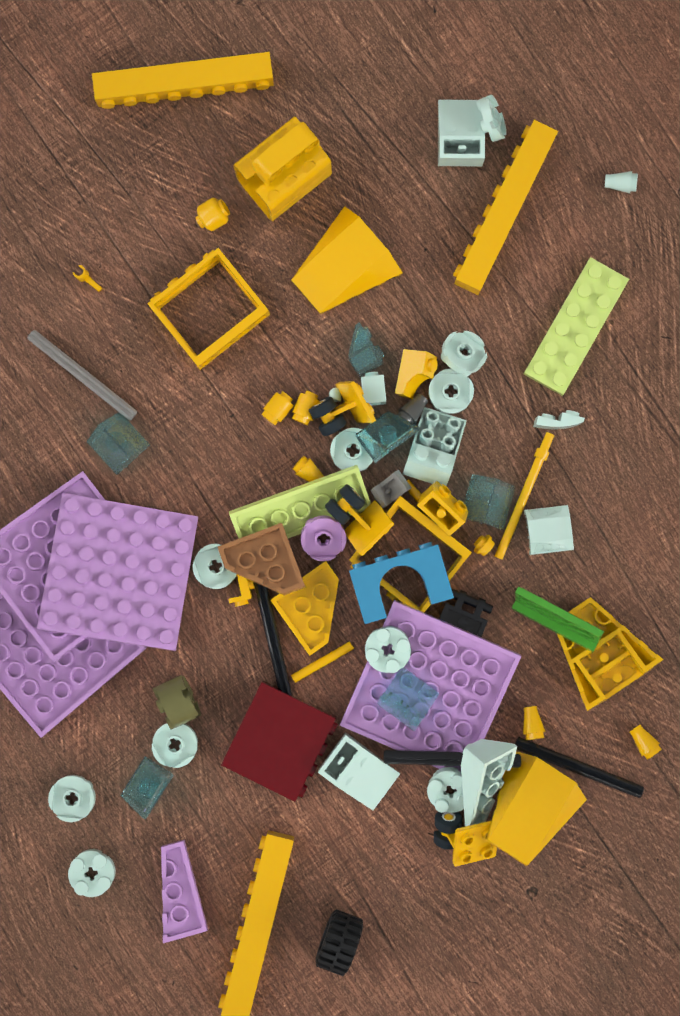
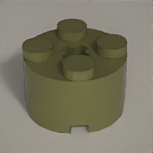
(177, 701)

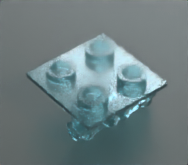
(408, 698)

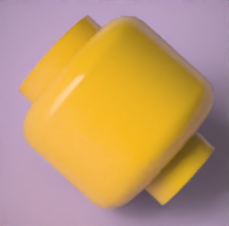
(212, 214)

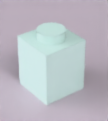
(373, 388)

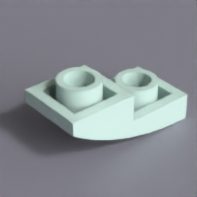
(564, 421)

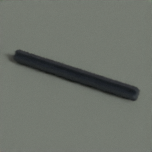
(272, 638)
(430, 758)
(579, 767)

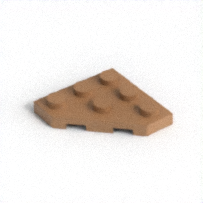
(264, 559)

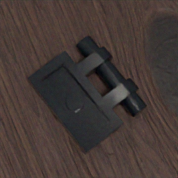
(470, 622)

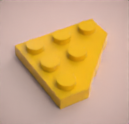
(311, 608)

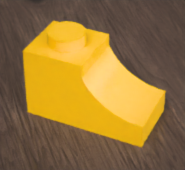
(414, 370)

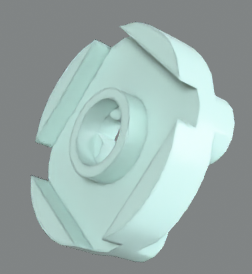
(492, 120)
(456, 360)
(442, 401)
(342, 458)
(208, 577)
(375, 654)
(172, 757)
(438, 785)
(61, 806)
(99, 862)

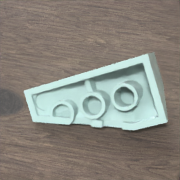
(482, 776)

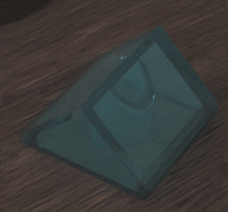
(385, 435)
(117, 442)
(488, 501)
(146, 787)

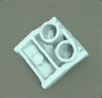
(549, 529)

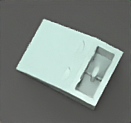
(460, 134)
(434, 447)
(358, 771)

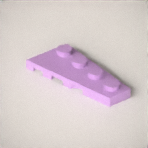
(180, 896)

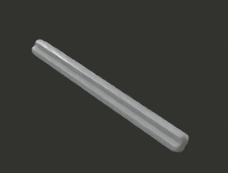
(82, 375)

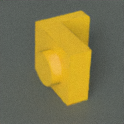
(245, 588)

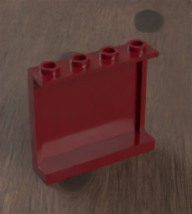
(279, 742)

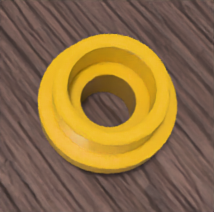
(483, 545)

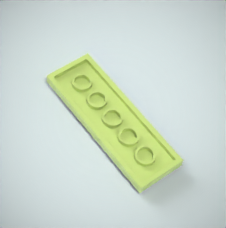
(576, 326)
(297, 504)

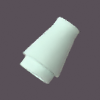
(622, 181)

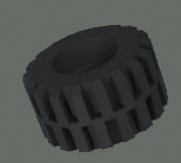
(339, 942)

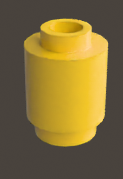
(277, 407)
(301, 409)

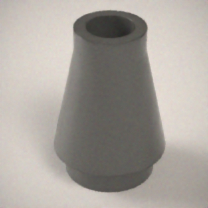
(412, 410)

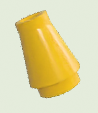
(307, 469)
(533, 726)
(646, 743)

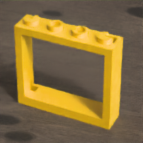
(193, 273)
(462, 552)

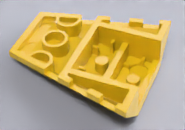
(344, 263)
(615, 661)
(532, 808)

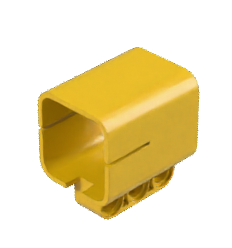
(283, 168)

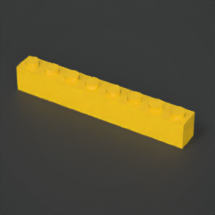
(183, 80)
(505, 208)
(258, 924)

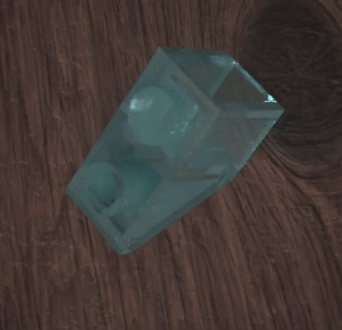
(362, 352)

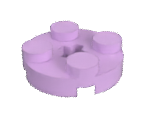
(323, 525)

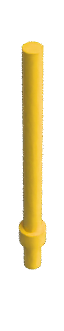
(541, 455)

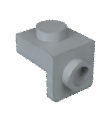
(390, 489)

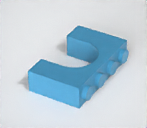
(425, 561)

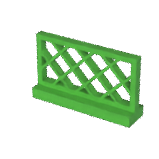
(557, 619)

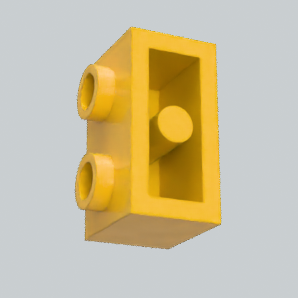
(443, 507)

